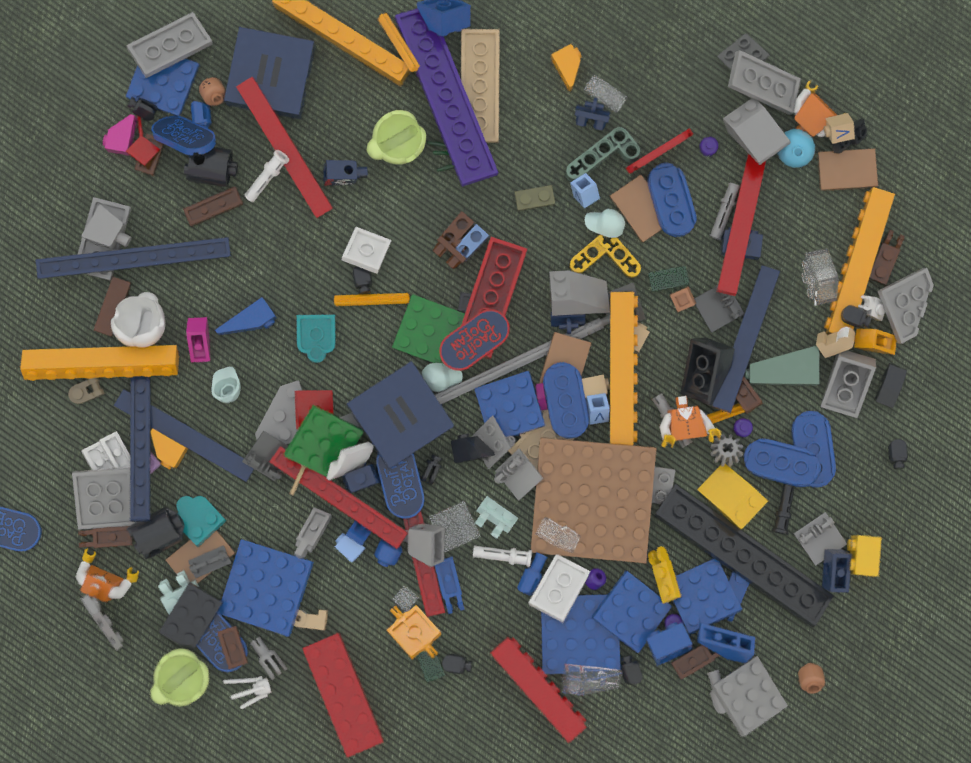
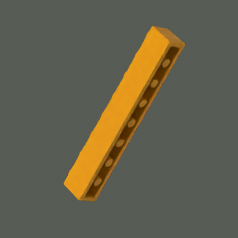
(345, 38)
(861, 255)
(99, 362)
(622, 367)

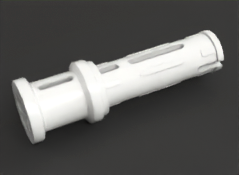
(270, 170)
(512, 556)

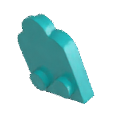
(316, 335)
(199, 518)

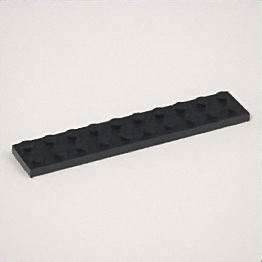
(744, 555)

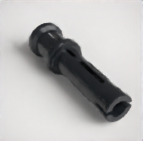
(783, 513)

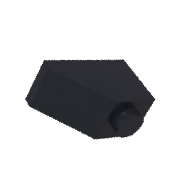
(469, 449)

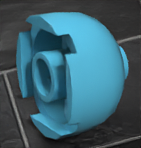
(800, 149)

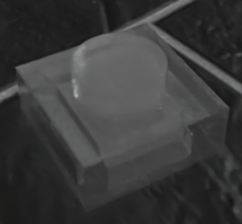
(405, 598)

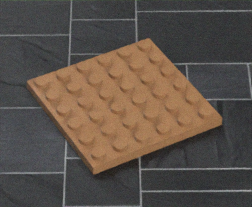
(597, 493)

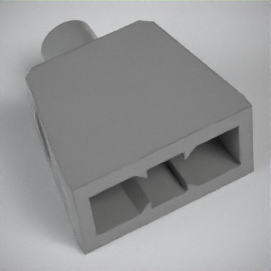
(106, 229)
(426, 543)

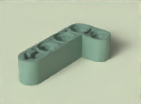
(599, 157)

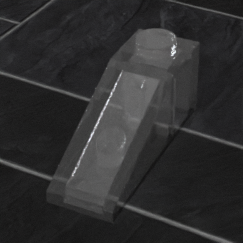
(589, 680)

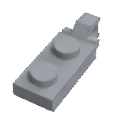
(311, 532)

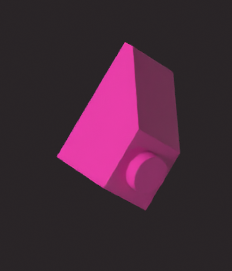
(120, 136)
(198, 339)

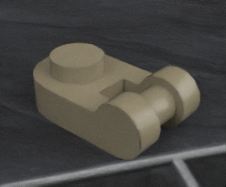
(79, 392)

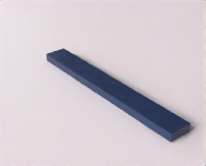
(747, 337)
(192, 439)
(140, 448)

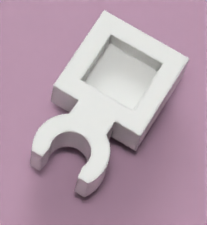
(873, 307)

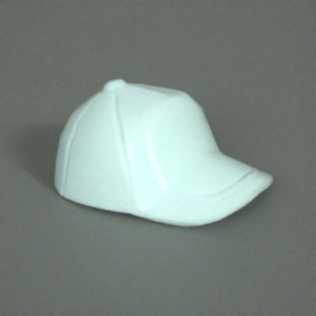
(607, 223)
(441, 377)
(226, 385)

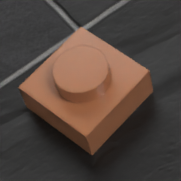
(683, 299)

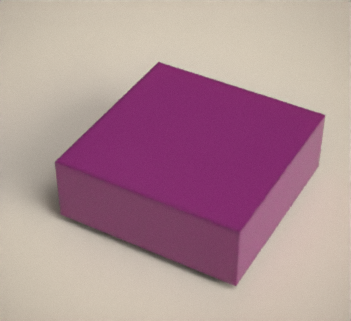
(541, 396)

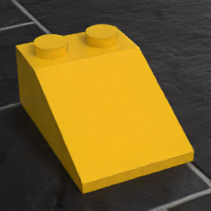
(732, 496)

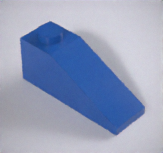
(252, 318)
(727, 643)

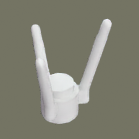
(260, 687)

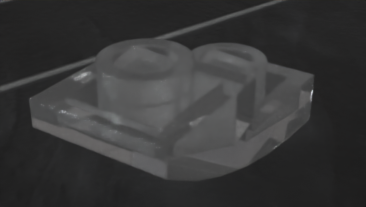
(605, 93)
(558, 536)

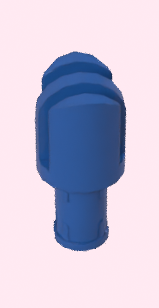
(201, 114)
(532, 575)

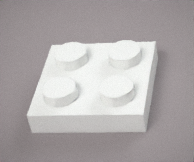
(366, 250)

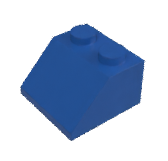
(445, 15)
(669, 643)

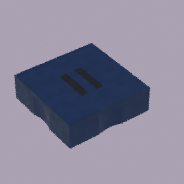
(278, 66)
(400, 415)

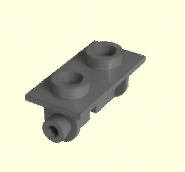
(209, 562)

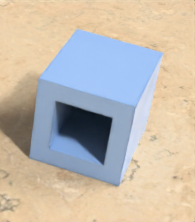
(585, 190)
(598, 408)
(348, 547)

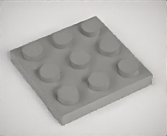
(102, 498)
(749, 696)

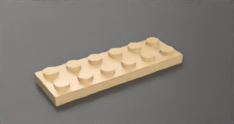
(481, 77)

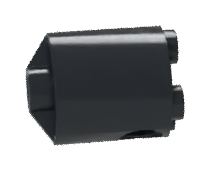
(215, 169)
(158, 534)

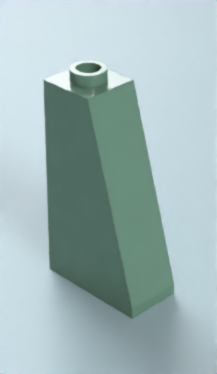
(794, 368)

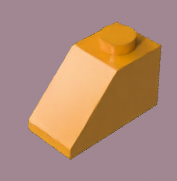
(567, 64)
(875, 341)
(167, 449)

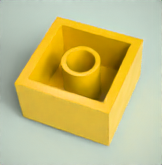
(865, 555)

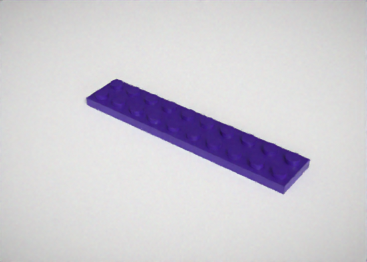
(447, 100)

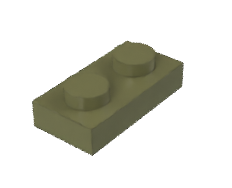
(534, 198)

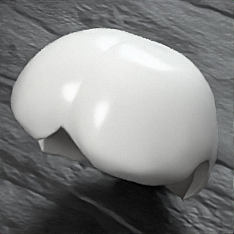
(139, 320)

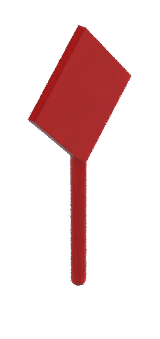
(142, 149)

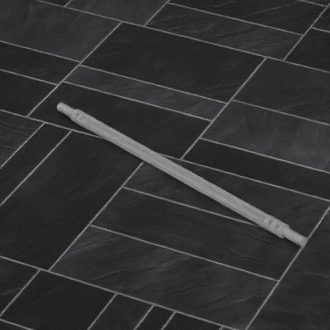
(516, 362)

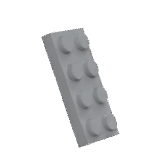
(169, 45)
(764, 82)
(119, 211)

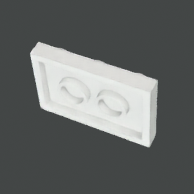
(559, 588)

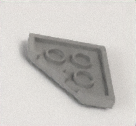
(906, 303)
(280, 416)
(102, 621)

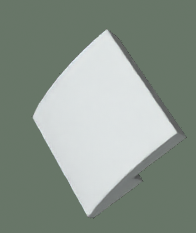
(107, 453)
(350, 460)

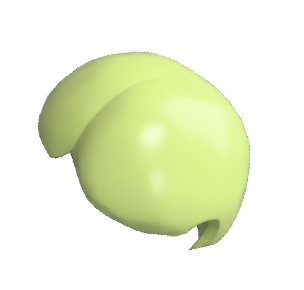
(397, 138)
(179, 678)

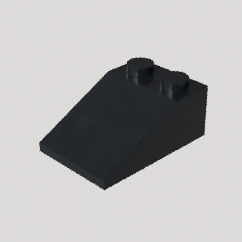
(706, 369)

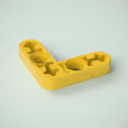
(602, 249)

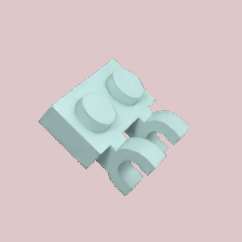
(496, 514)
(171, 596)

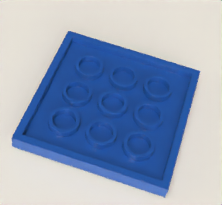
(265, 587)
(578, 639)

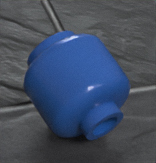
(387, 553)

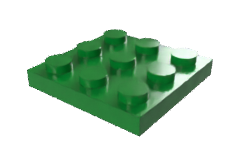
(425, 327)
(321, 440)

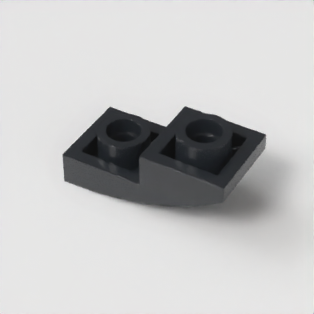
(860, 134)
(891, 385)

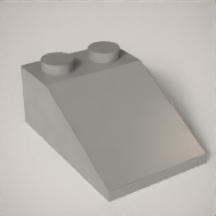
(756, 131)
(577, 294)
(848, 383)

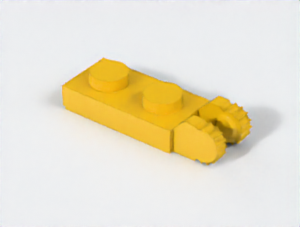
(664, 575)

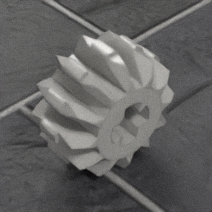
(726, 443)

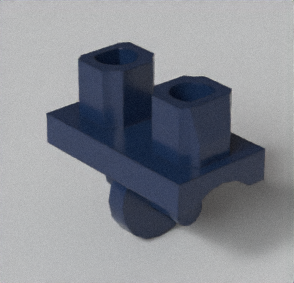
(592, 111)
(568, 321)

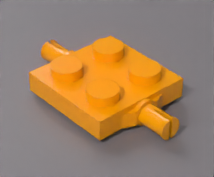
(414, 632)

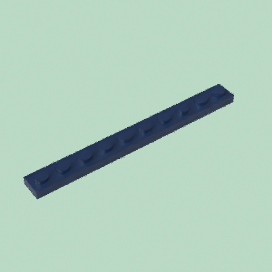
(132, 258)

